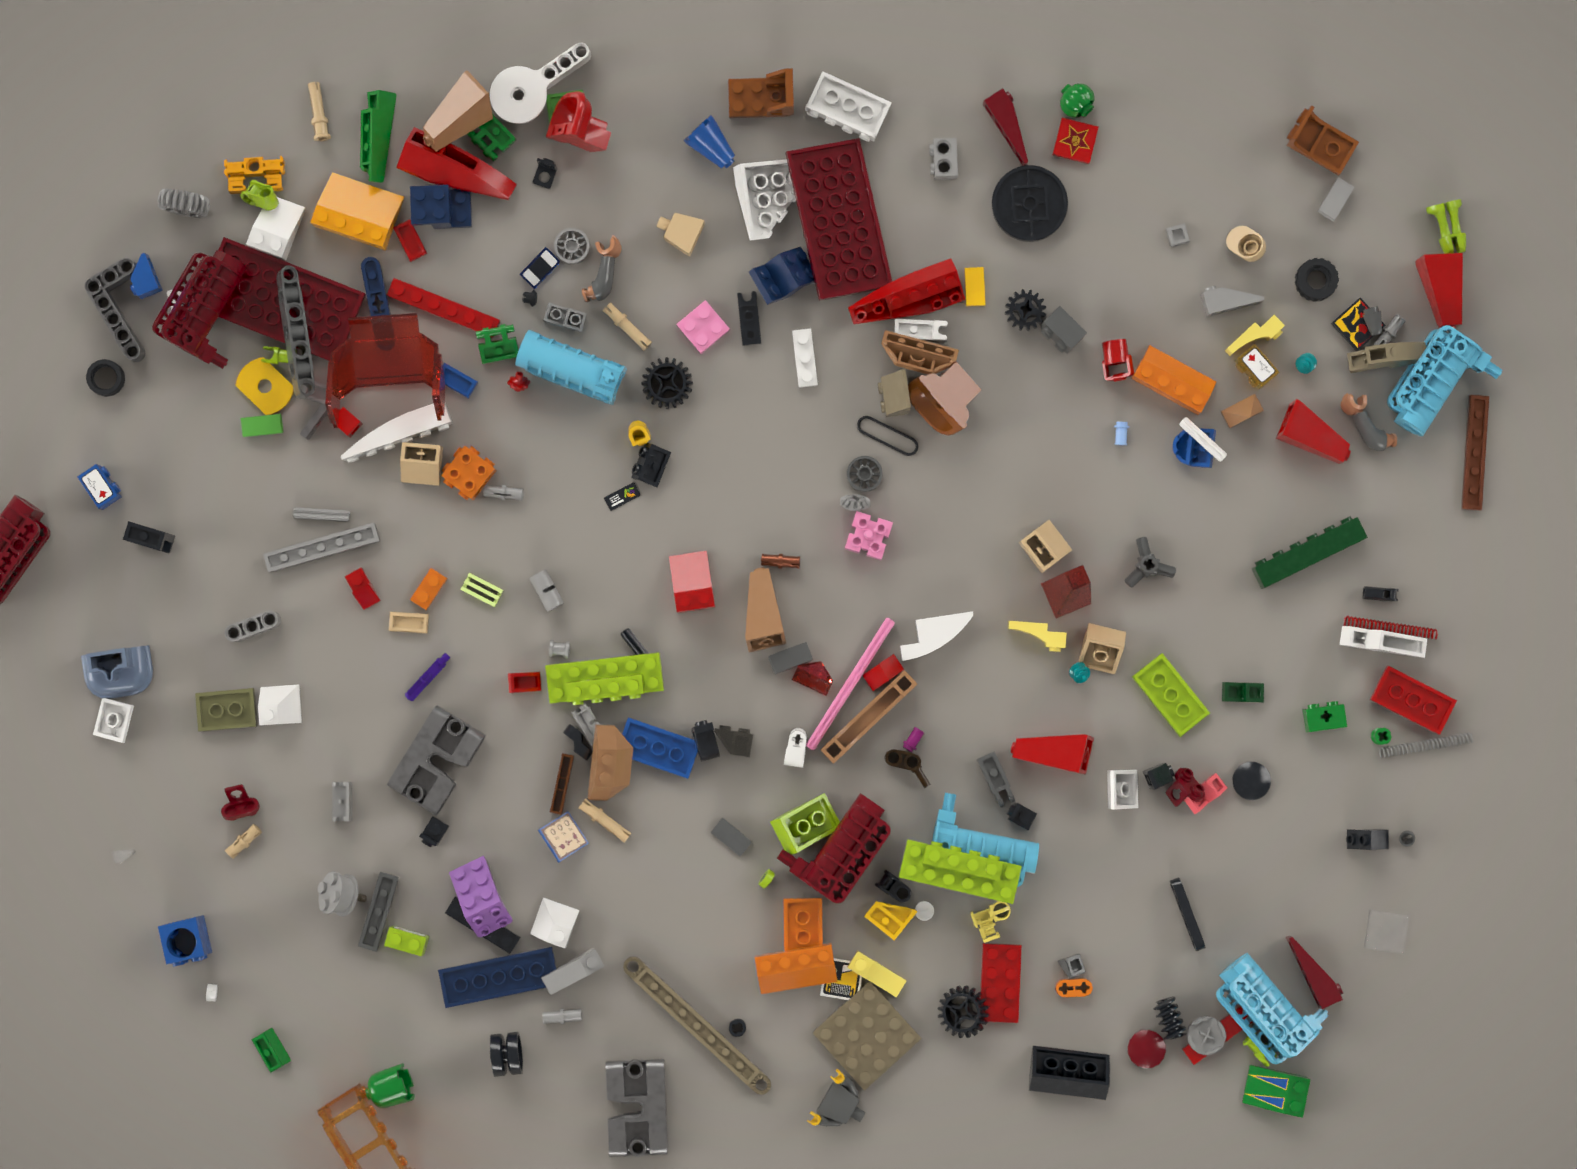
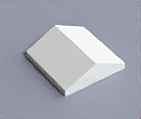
(113, 720)

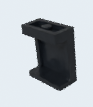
(149, 537)

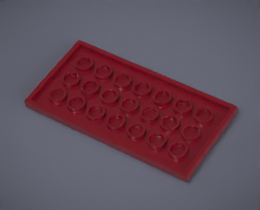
(839, 218)
(257, 307)

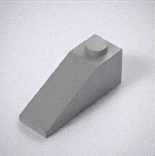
(1224, 300)
(573, 971)

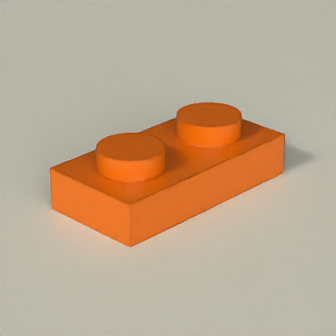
(428, 589)

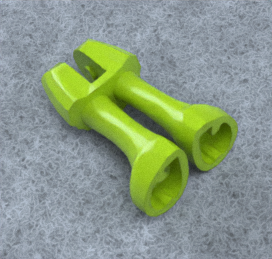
(1446, 237)

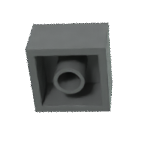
(1062, 330)

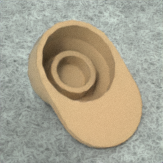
(1246, 243)

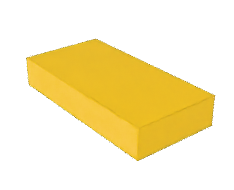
(974, 286)

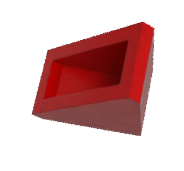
(883, 672)
(524, 682)

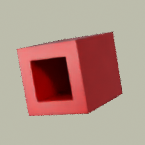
(348, 422)

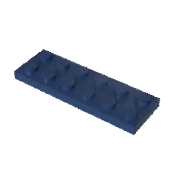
(496, 977)

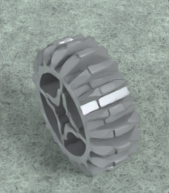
(183, 203)

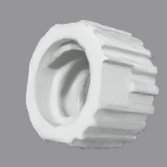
(211, 993)

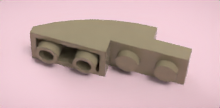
(1385, 355)

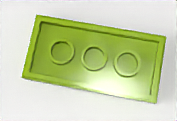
(1170, 694)

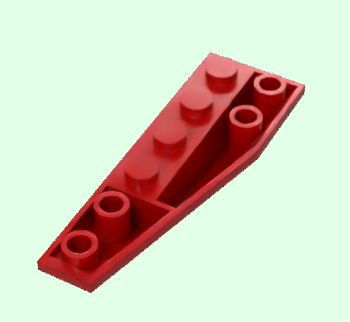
(453, 168)
(911, 295)

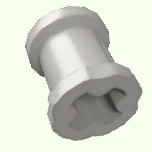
(559, 649)

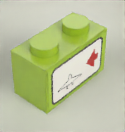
(406, 940)

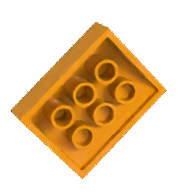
(357, 211)

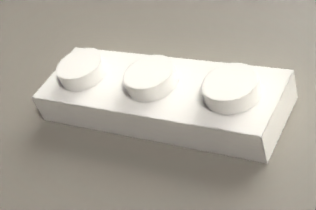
(804, 358)

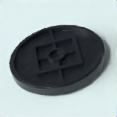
(1029, 203)

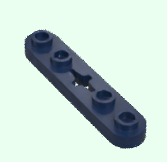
(374, 285)

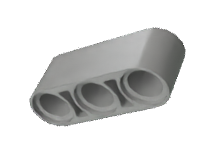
(243, 626)

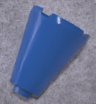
(711, 143)

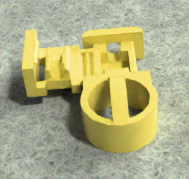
(986, 921)

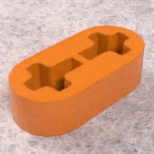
(1073, 992)

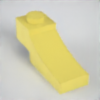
(1269, 330)
(1052, 640)
(876, 973)

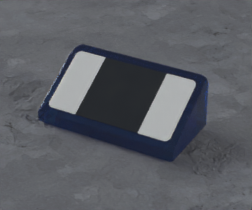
(539, 268)

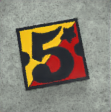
(1353, 326)

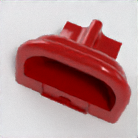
(574, 124)

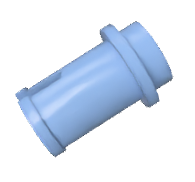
(1121, 433)

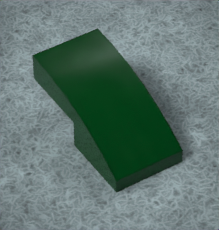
(1242, 692)

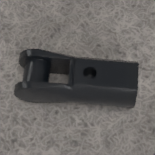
(1377, 593)

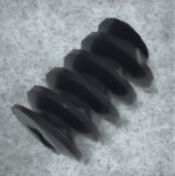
(1170, 1019)

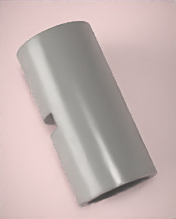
(546, 590)

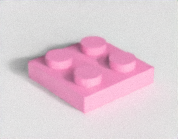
(703, 327)

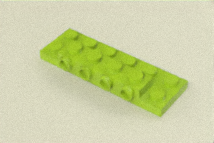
(604, 678)
(960, 870)

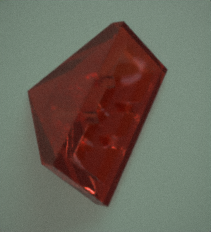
(814, 677)

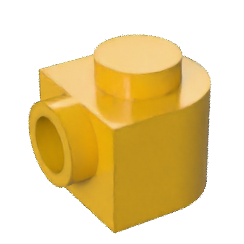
(638, 433)

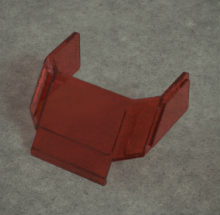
(384, 353)

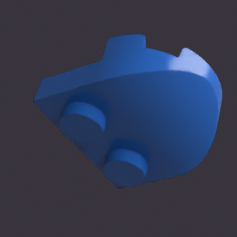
(1191, 452)

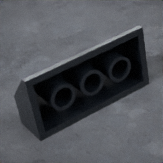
(1069, 1072)

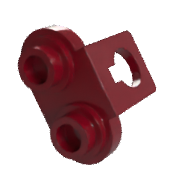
(1188, 785)
(241, 806)

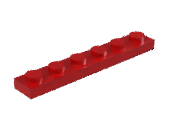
(441, 306)

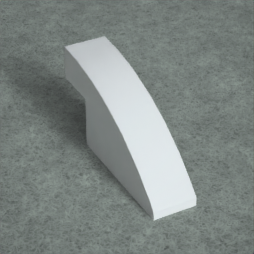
(934, 633)
(1383, 641)

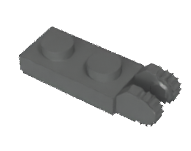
(995, 777)

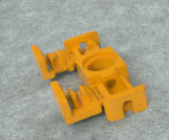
(236, 172)

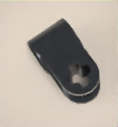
(892, 886)

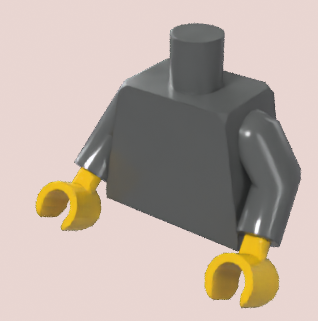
(838, 1103)

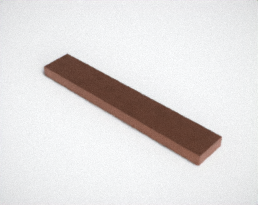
(1475, 452)

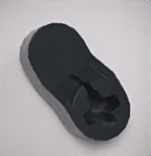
(577, 736)

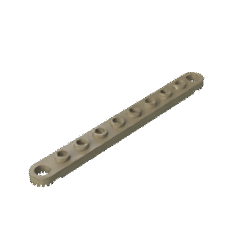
(697, 1025)

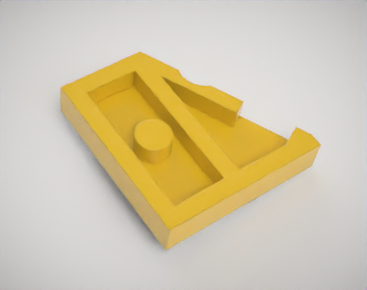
(890, 917)

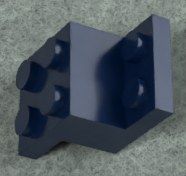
(440, 207)
(783, 275)

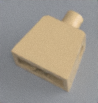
(682, 231)

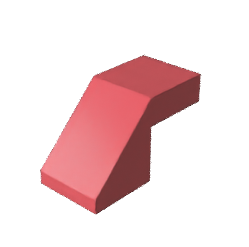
(1213, 788)

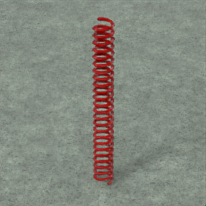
(1387, 624)

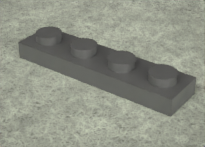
(378, 911)

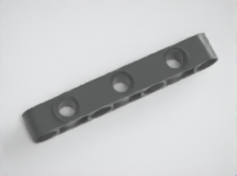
(295, 332)

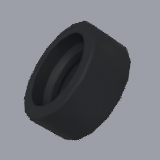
(91, 380)

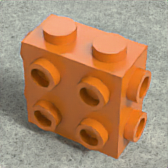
(468, 472)

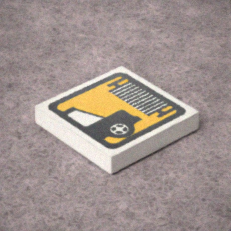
(847, 985)

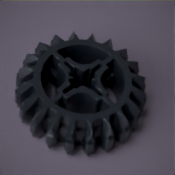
(672, 375)
(959, 1018)

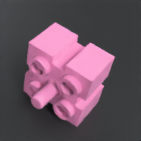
(868, 535)

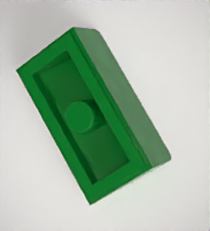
(271, 1050)

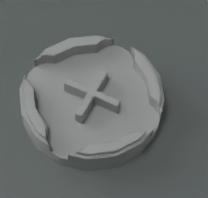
(1206, 1035)

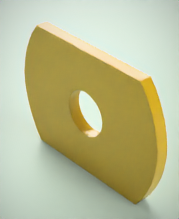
(268, 402)

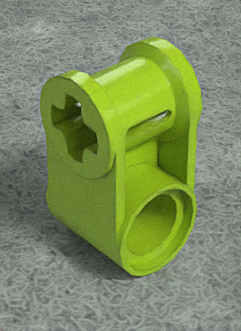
(260, 195)

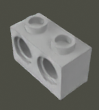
(948, 158)

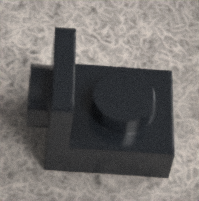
(1021, 815)
(434, 832)

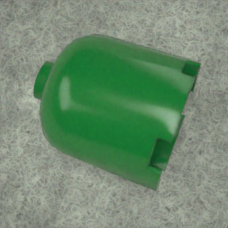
(390, 1087)

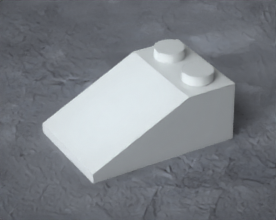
(276, 229)

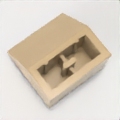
(421, 463)
(1045, 546)

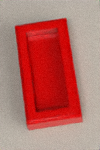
(410, 240)

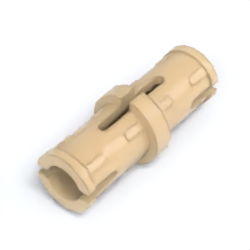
(243, 841)

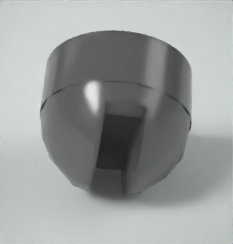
(1409, 842)

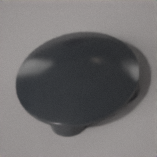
(1251, 780)

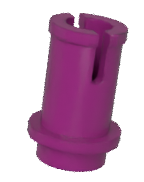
(913, 739)

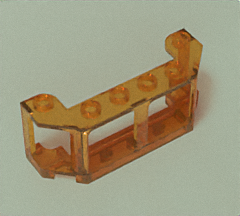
(349, 1158)

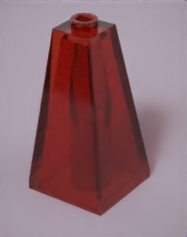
(1068, 591)

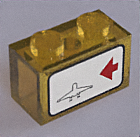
(1256, 367)

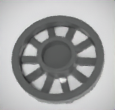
(864, 473)

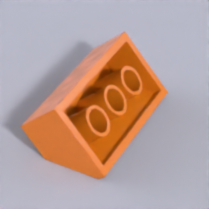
(1174, 380)
(795, 968)

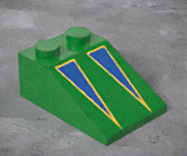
(1276, 1090)

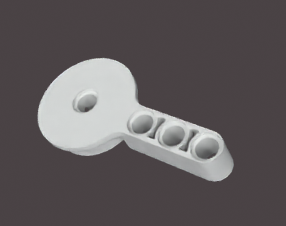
(532, 84)

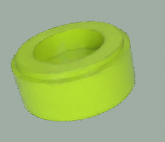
(766, 878)

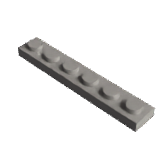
(321, 547)

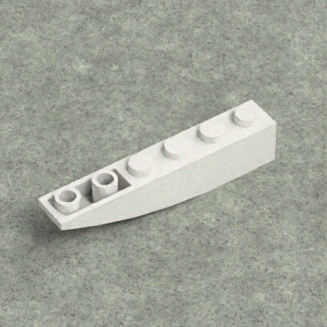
(401, 429)

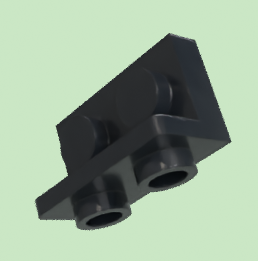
(650, 464)

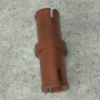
(780, 561)

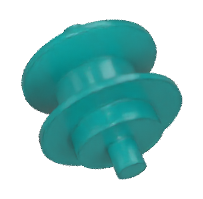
(1306, 363)
(1079, 672)

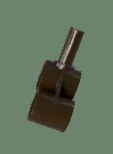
(902, 763)

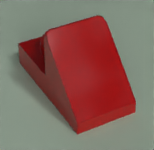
(362, 588)

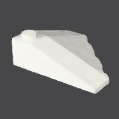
(764, 195)

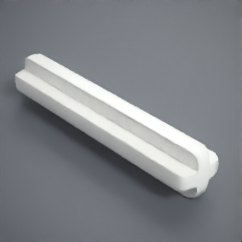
(1203, 439)

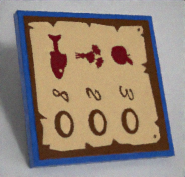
(563, 836)

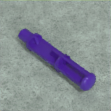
(427, 677)

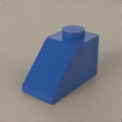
(144, 278)

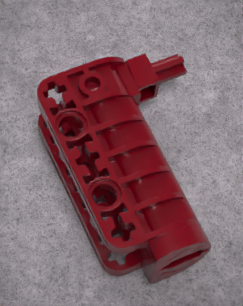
(199, 304)
(18, 532)
(842, 850)

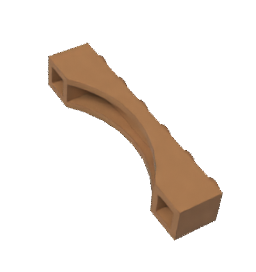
(868, 716)

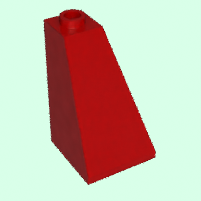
(1443, 286)
(1309, 432)
(1060, 752)

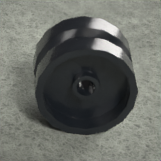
(506, 1053)

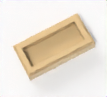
(408, 622)

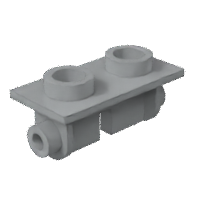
(585, 720)

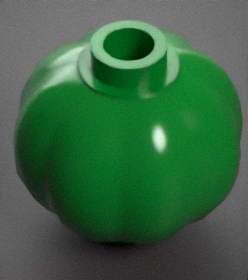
(1077, 100)

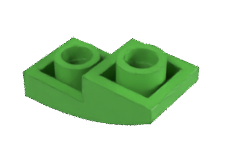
(262, 425)

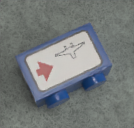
(99, 486)

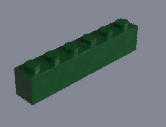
(1308, 553)

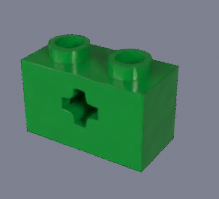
(1313, 719)

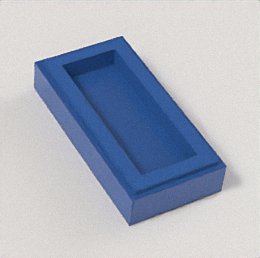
(458, 381)

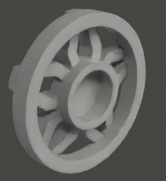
(571, 245)

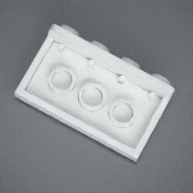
(847, 107)

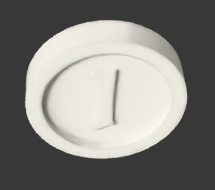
(925, 910)

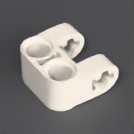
(796, 752)

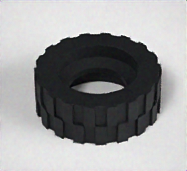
(1331, 279)

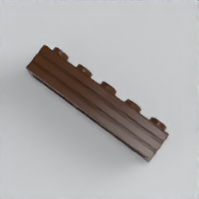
(562, 783)

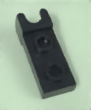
(749, 320)

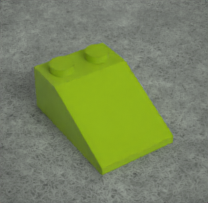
(805, 824)

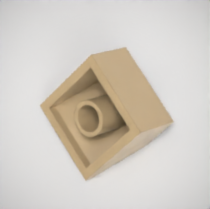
(1102, 648)

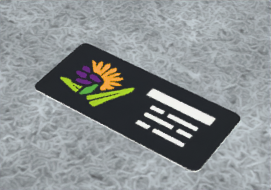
(622, 496)

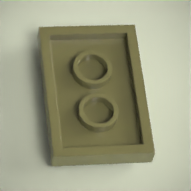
(226, 709)

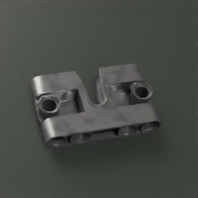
(417, 768)
(649, 1124)

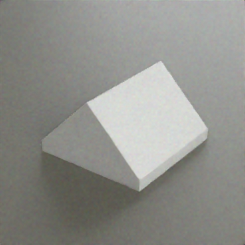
(1122, 789)

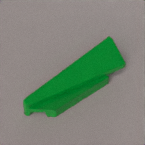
(376, 133)

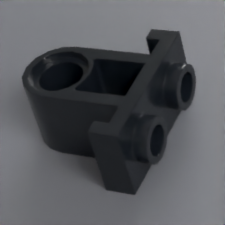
(705, 740)
(1367, 839)

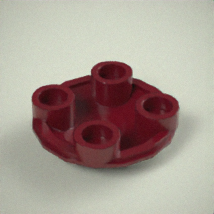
(1146, 1049)

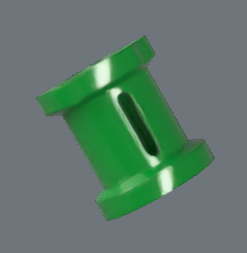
(1386, 734)

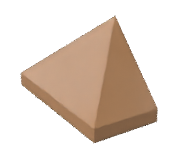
(1242, 411)

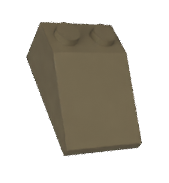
(895, 394)

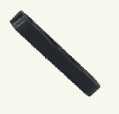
(1187, 914)

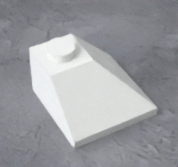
(279, 705)
(554, 922)

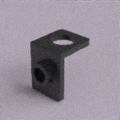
(548, 166)

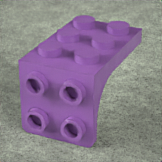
(479, 897)

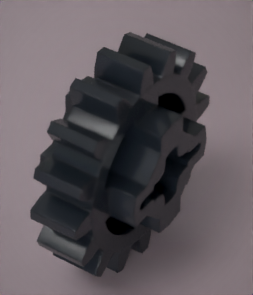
(1016, 308)

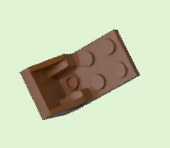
(762, 96)

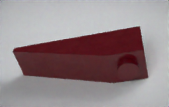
(1004, 116)
(1321, 985)

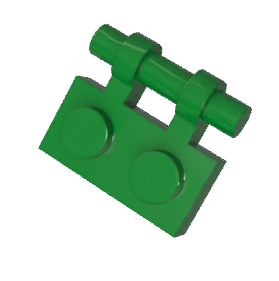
(497, 133)
(499, 349)

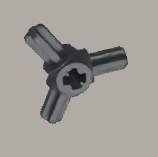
(1141, 571)

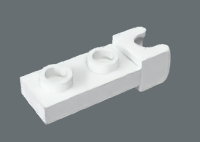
(921, 329)

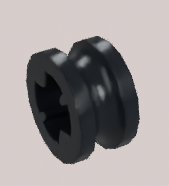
(739, 1033)

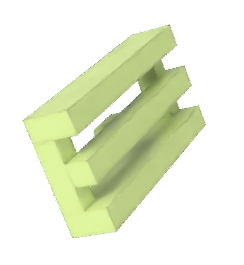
(467, 582)

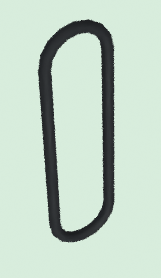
(868, 417)

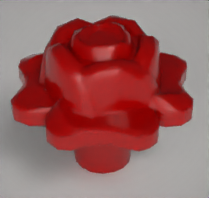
(518, 382)

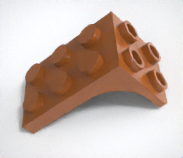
(1321, 142)

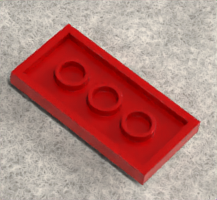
(1413, 700)
(1001, 981)

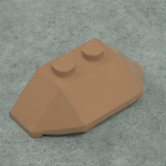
(917, 353)
(609, 763)

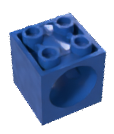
(168, 933)

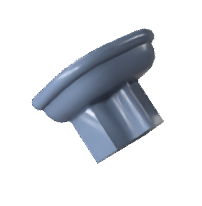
(119, 676)

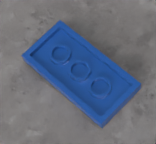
(660, 748)

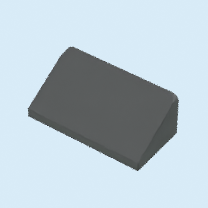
(731, 837)

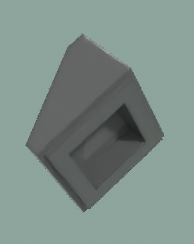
(1072, 965)

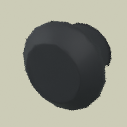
(531, 298)

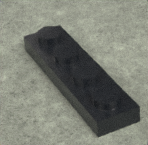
(501, 937)

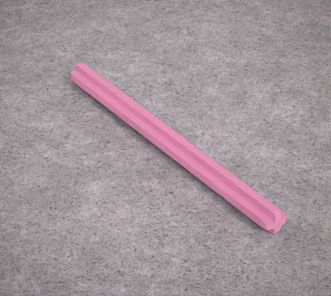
(850, 683)

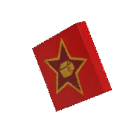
(1075, 140)

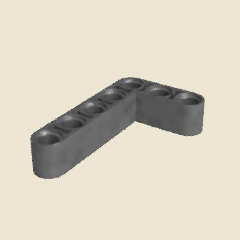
(112, 309)

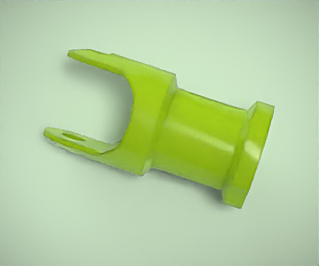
(279, 355)
(1257, 1053)

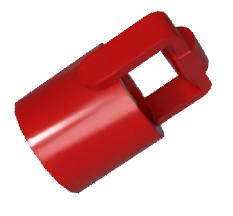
(1116, 353)

